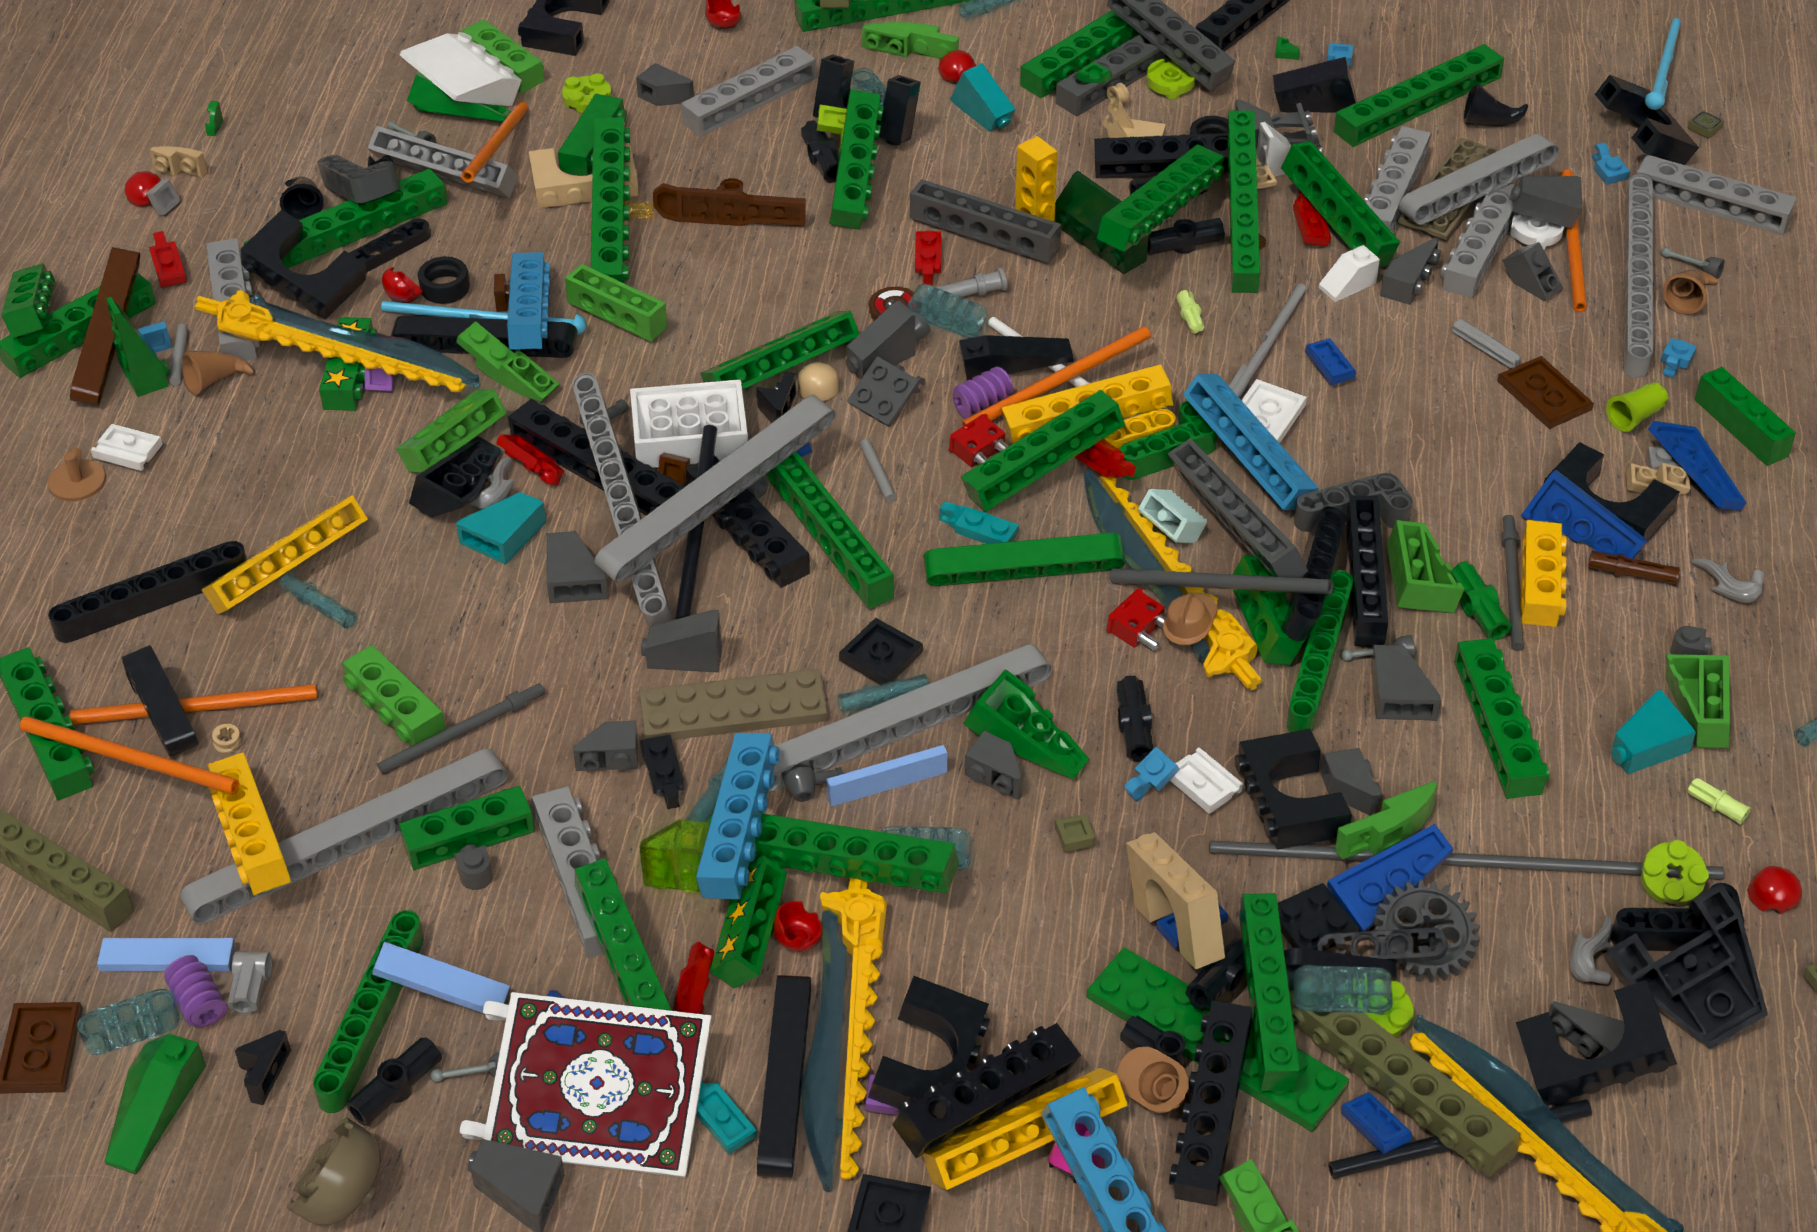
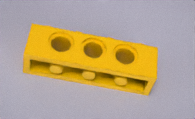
(1036, 178)
(1542, 573)

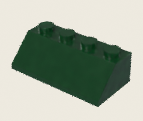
(1080, 215)

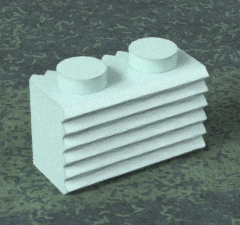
(1172, 515)

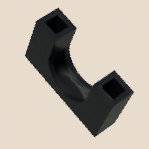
(554, 34)
(899, 101)
(1659, 131)
(317, 292)
(1642, 514)
(1287, 818)
(948, 1015)
(1640, 1051)

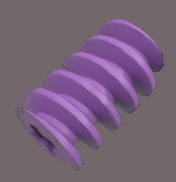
(982, 391)
(195, 991)

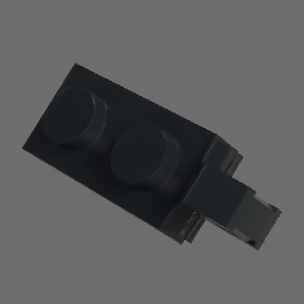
(663, 768)

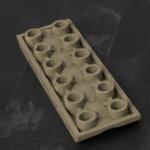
(1462, 154)

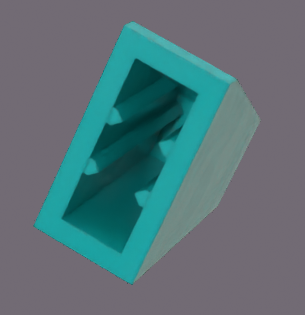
(983, 99)
(502, 527)
(1652, 735)

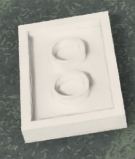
(1274, 407)

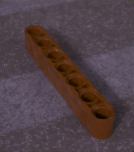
(99, 340)

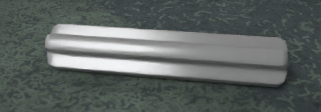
(1486, 343)

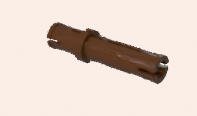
(1626, 566)

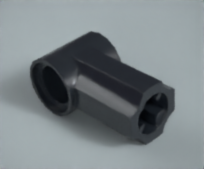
(1143, 1034)

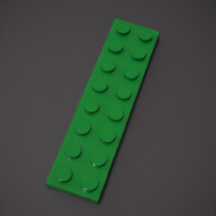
(1142, 989)

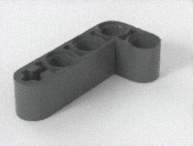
(357, 182)
(1394, 500)

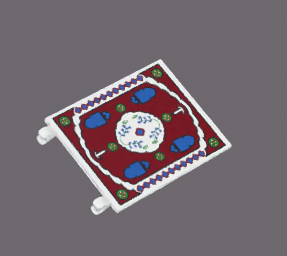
(596, 1082)

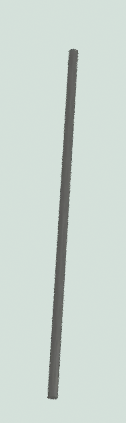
(1454, 859)

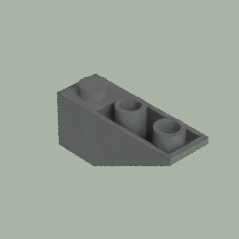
(1407, 272)
(1588, 1031)

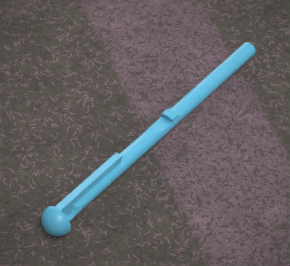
(1656, 99)
(439, 311)

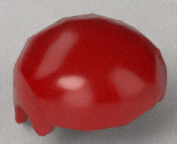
(722, 13)
(954, 64)
(138, 186)
(400, 287)
(1775, 889)
(796, 927)

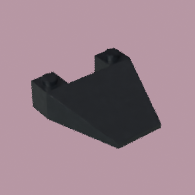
(1708, 982)

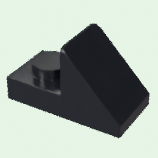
(777, 401)
(263, 1063)

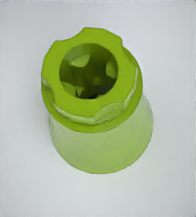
(1633, 407)

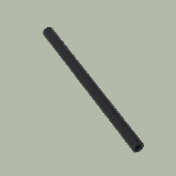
(694, 536)
(1431, 1146)

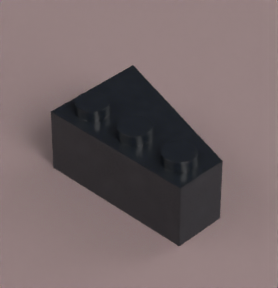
(1318, 87)

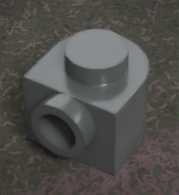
(1690, 641)
(474, 867)

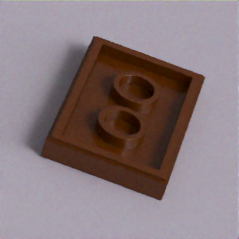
(1545, 392)
(39, 1047)

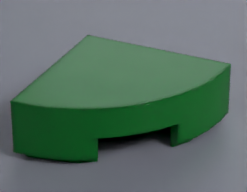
(1286, 50)
(1094, 73)
(215, 118)

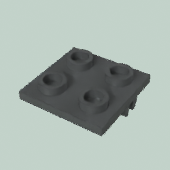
(1298, 119)
(884, 391)

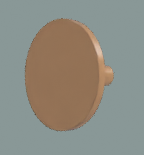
(76, 477)

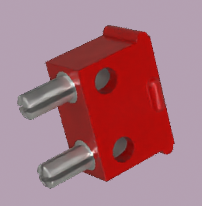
(977, 441)
(1137, 619)

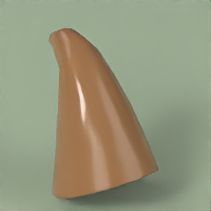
(1686, 290)
(205, 368)

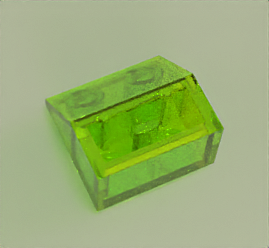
(674, 855)

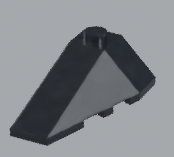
(1012, 353)
(454, 479)

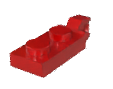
(1310, 222)
(928, 254)
(166, 261)
(532, 457)
(1107, 460)
(694, 980)

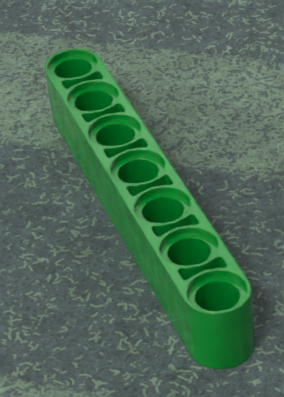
(1023, 559)
(1319, 655)
(363, 1020)

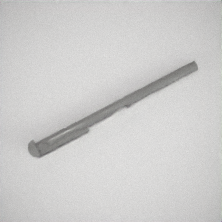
(1245, 372)

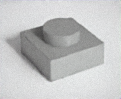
(163, 197)
(1659, 455)

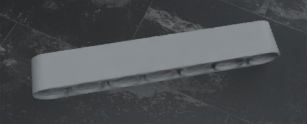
(1478, 179)

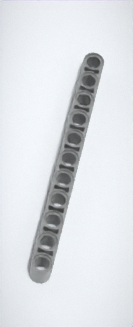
(1638, 276)
(714, 489)
(619, 491)
(905, 714)
(351, 832)

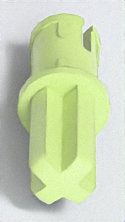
(1190, 311)
(1719, 800)

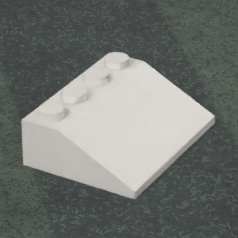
(464, 70)
(674, 419)

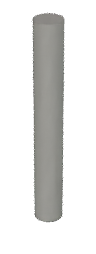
(179, 349)
(878, 470)

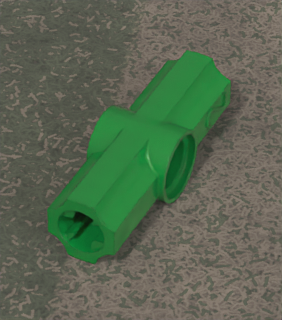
(1481, 601)

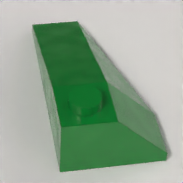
(431, 98)
(135, 355)
(1016, 717)
(151, 1097)

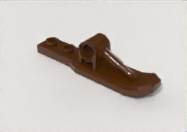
(727, 205)

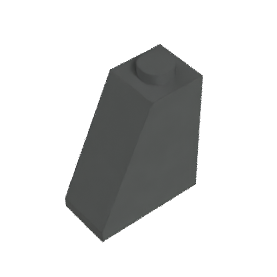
(1549, 198)
(887, 337)
(572, 570)
(685, 644)
(1401, 686)
(518, 1180)

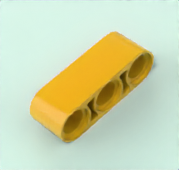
(1142, 426)

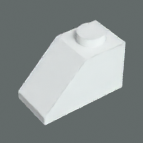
(1272, 148)
(1351, 274)

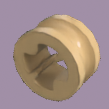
(1118, 93)
(226, 730)

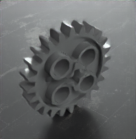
(1415, 906)

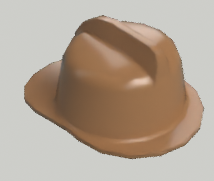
(1189, 618)
(1153, 1079)

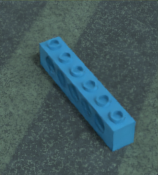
(528, 300)
(1249, 440)
(737, 816)
(1093, 1181)

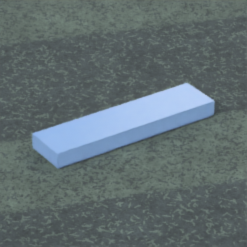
(886, 775)
(159, 953)
(437, 978)

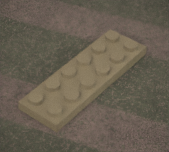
(733, 705)

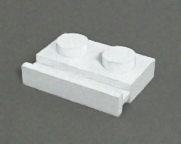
(126, 447)
(1205, 781)

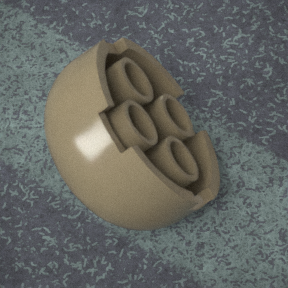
(338, 1176)

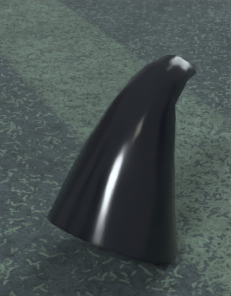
(1484, 109)
(301, 198)

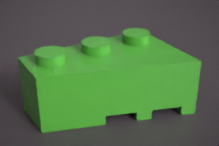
(1418, 570)
(1702, 695)

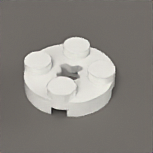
(1533, 230)

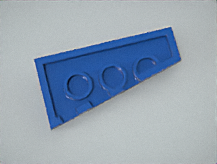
(1700, 462)
(1583, 517)
(1366, 884)

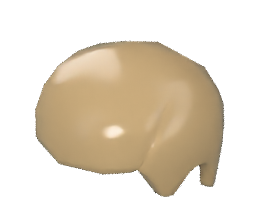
(819, 380)

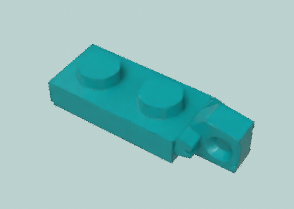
(977, 524)
(723, 1118)

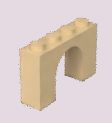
(559, 189)
(1169, 885)

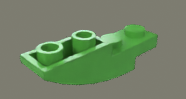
(908, 37)
(505, 367)
(1397, 821)
(1253, 1201)

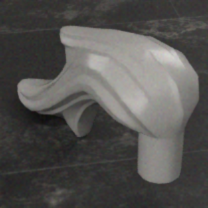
(499, 486)
(1728, 586)
(1582, 954)

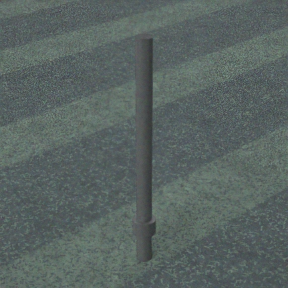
(1510, 542)
(514, 702)

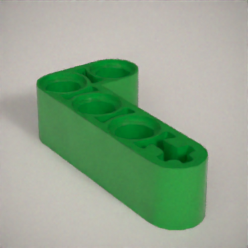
(1151, 452)

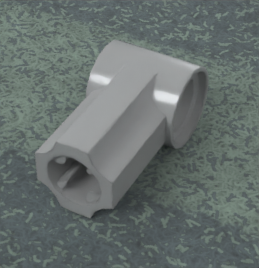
(249, 973)

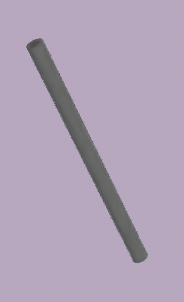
(1222, 581)

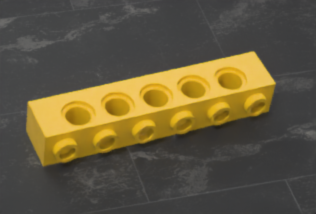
(1134, 392)
(284, 554)
(248, 828)
(1013, 1132)

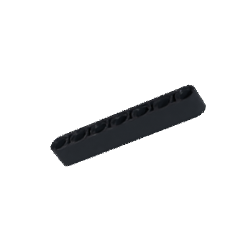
(442, 334)
(1319, 560)
(143, 592)
(784, 1077)

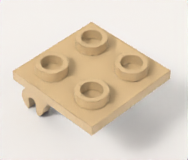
(1126, 127)

